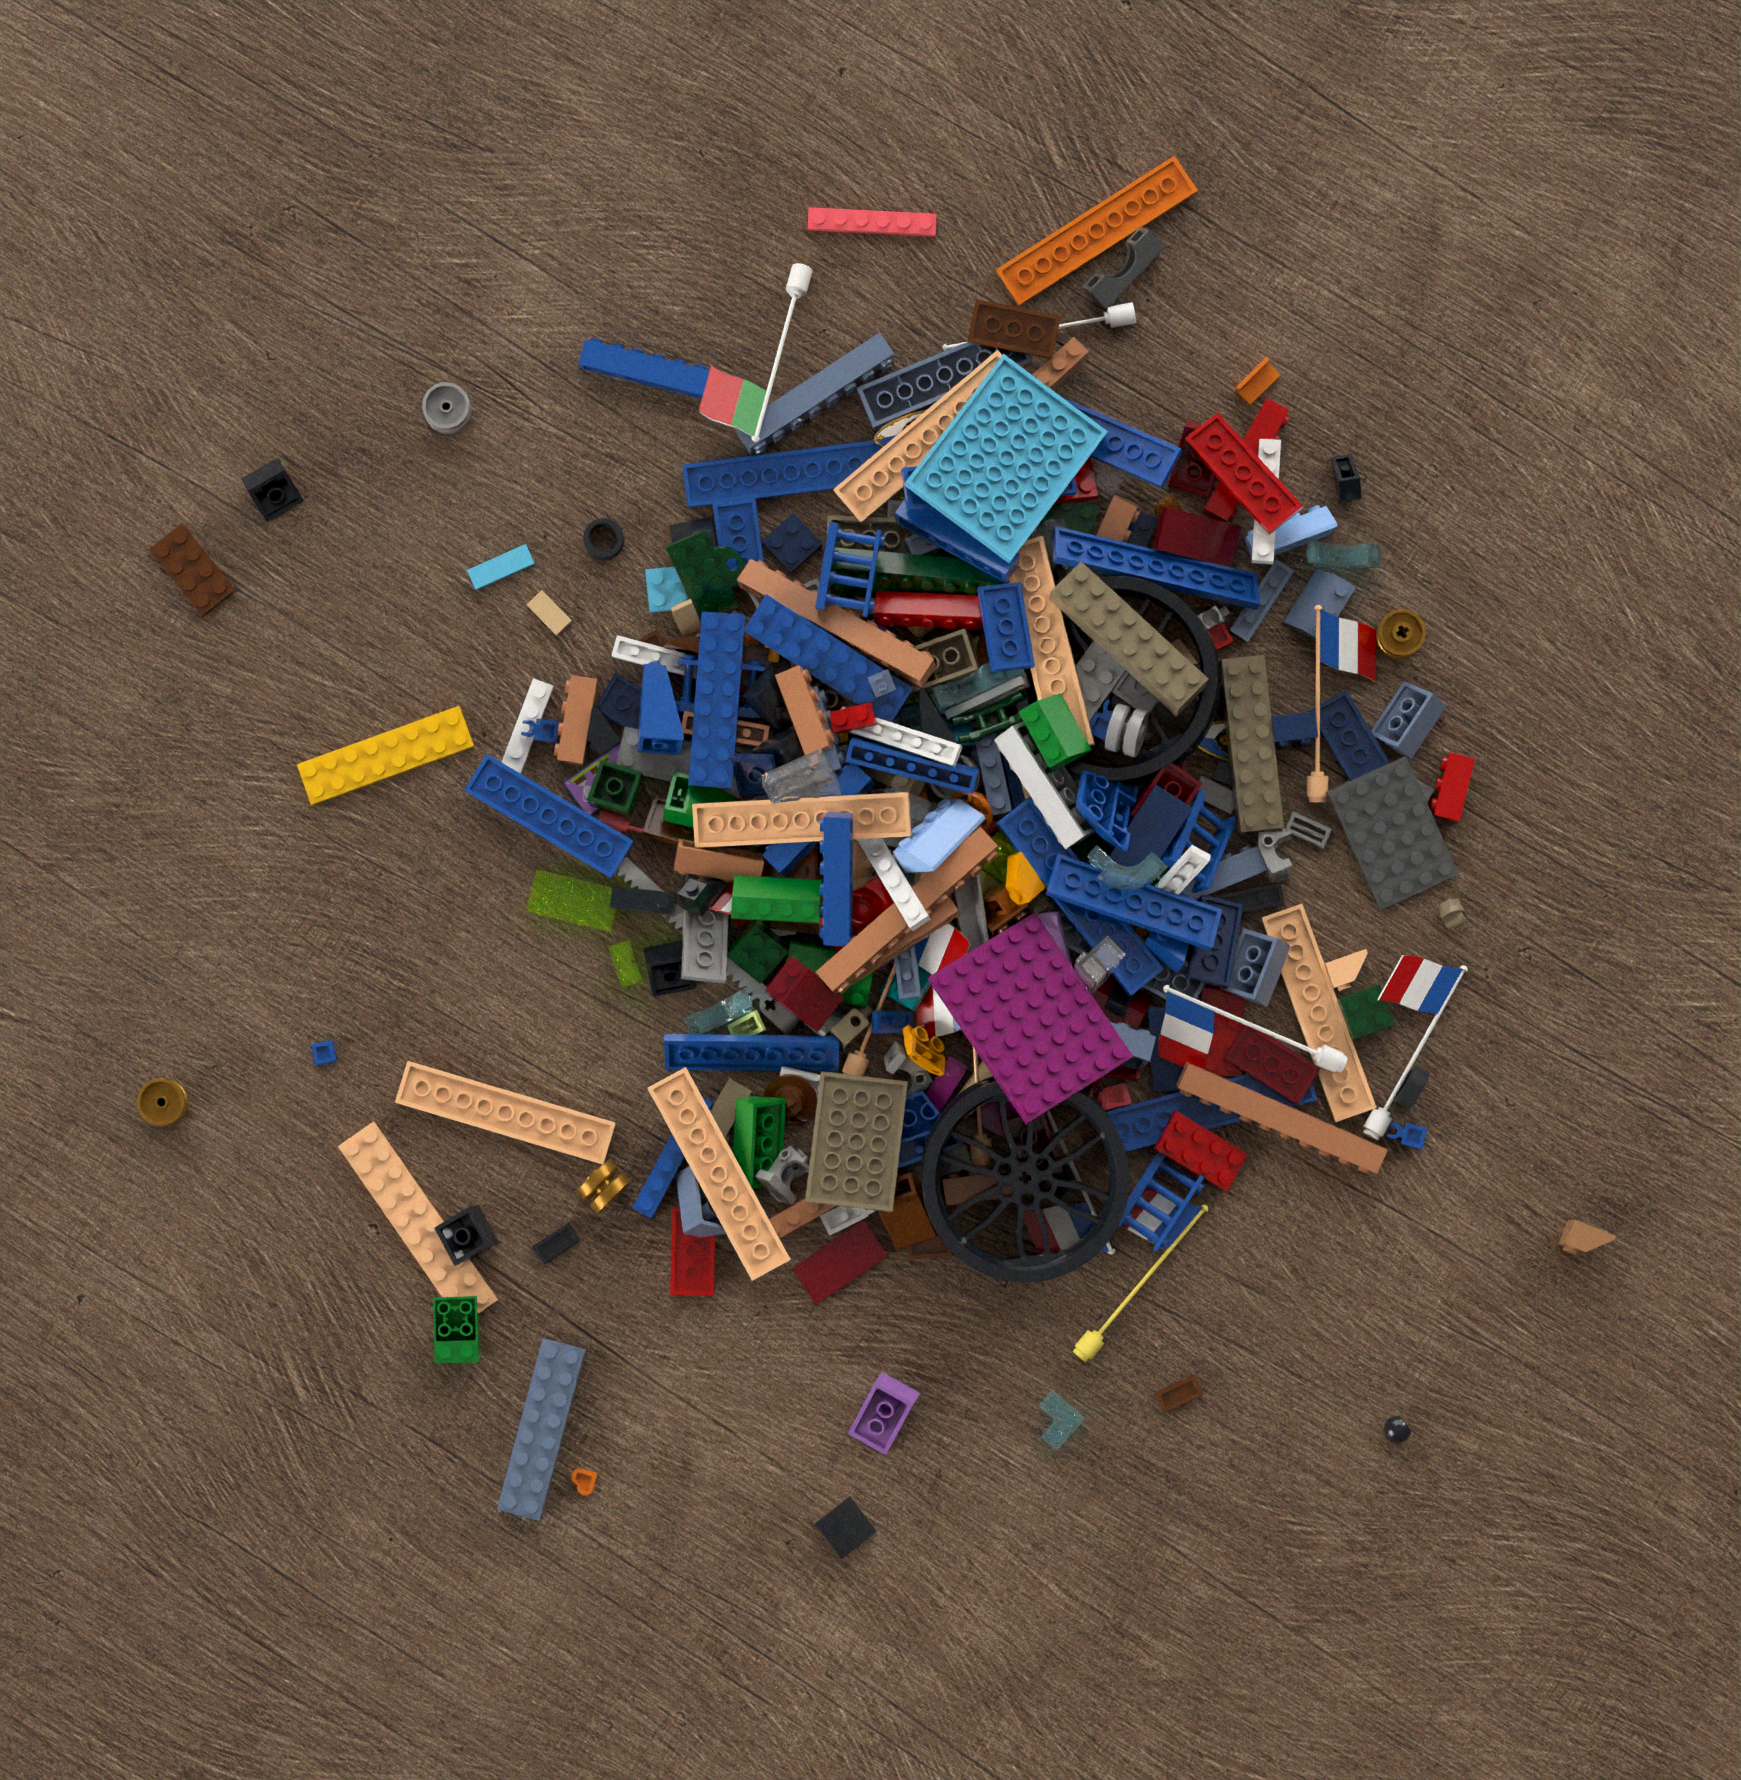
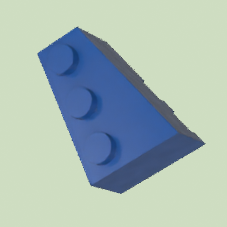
(1167, 949)

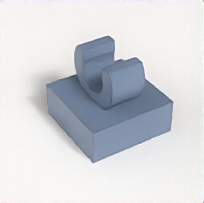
(882, 683)

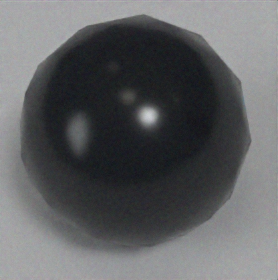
(1396, 1429)

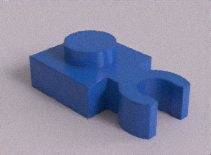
(1100, 722)
(543, 730)
(1410, 1136)

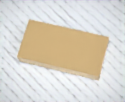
(549, 613)

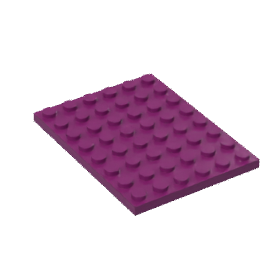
(1030, 1018)

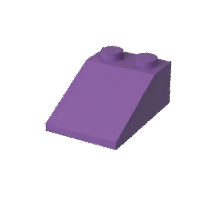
(883, 1413)

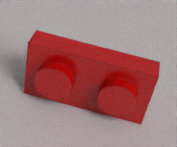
(853, 718)

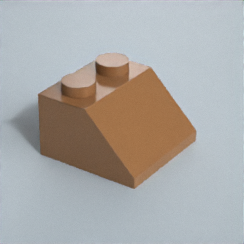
(1582, 1237)

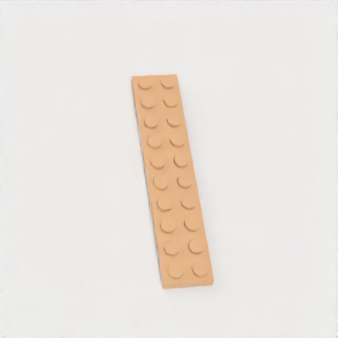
(881, 474)
(1050, 643)
(798, 820)
(1319, 1012)
(505, 1112)
(719, 1173)
(412, 1214)

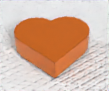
(584, 1480)

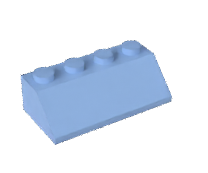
(1300, 530)
(937, 836)

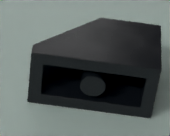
(1346, 478)
(601, 732)
(700, 894)

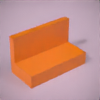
(1257, 382)

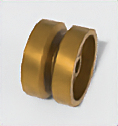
(1400, 621)
(174, 1108)
(605, 1188)

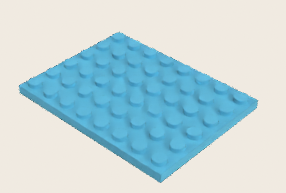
(1005, 458)

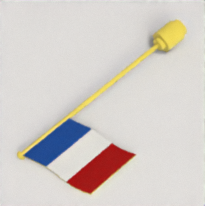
(1092, 1342)

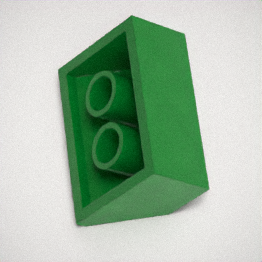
(1055, 731)

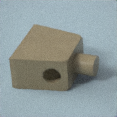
(846, 1031)

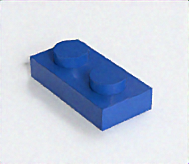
(891, 1021)

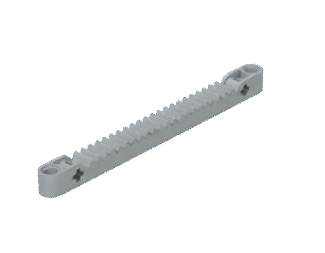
(780, 1016)

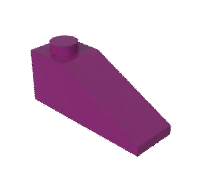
(945, 1085)

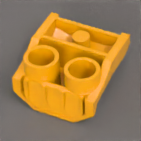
(923, 1050)

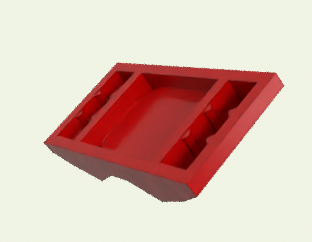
(868, 903)

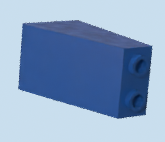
(658, 718)

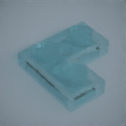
(1065, 1419)

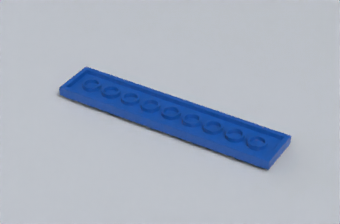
(774, 473)
(1156, 566)
(1032, 836)
(1145, 1121)

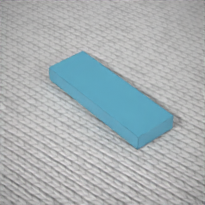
(500, 567)

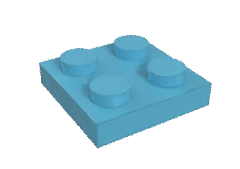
(664, 589)

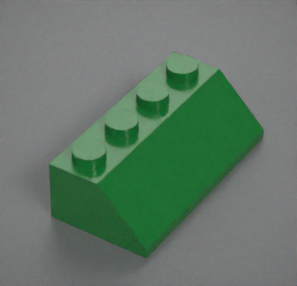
(776, 899)
(815, 957)
(758, 1134)

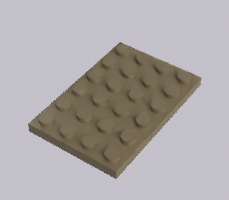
(856, 1141)

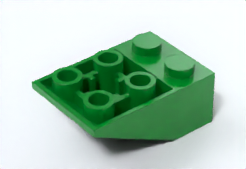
(682, 796)
(456, 1330)

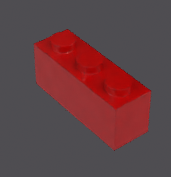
(1452, 787)

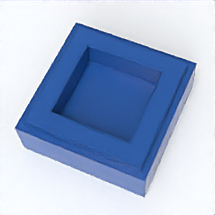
(324, 1053)

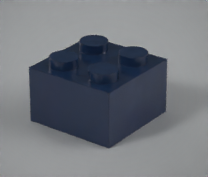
(1294, 729)

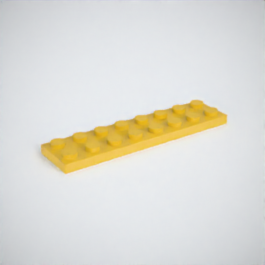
(385, 755)

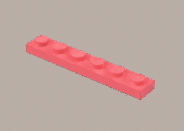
(872, 222)

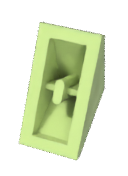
(748, 1025)

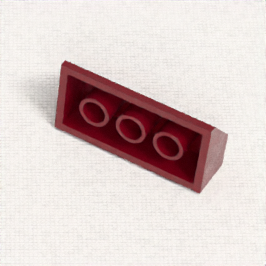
(1135, 1011)

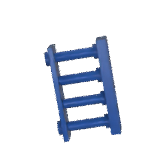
(832, 556)
(686, 702)
(1217, 843)
(1148, 1181)

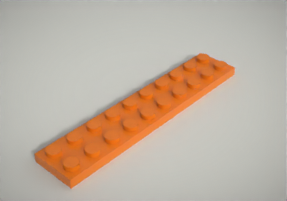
(1096, 231)

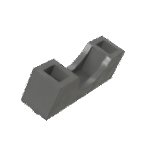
(1142, 250)

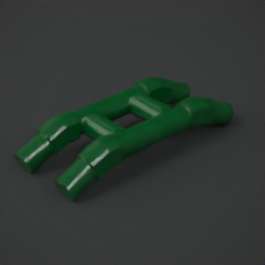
(980, 714)

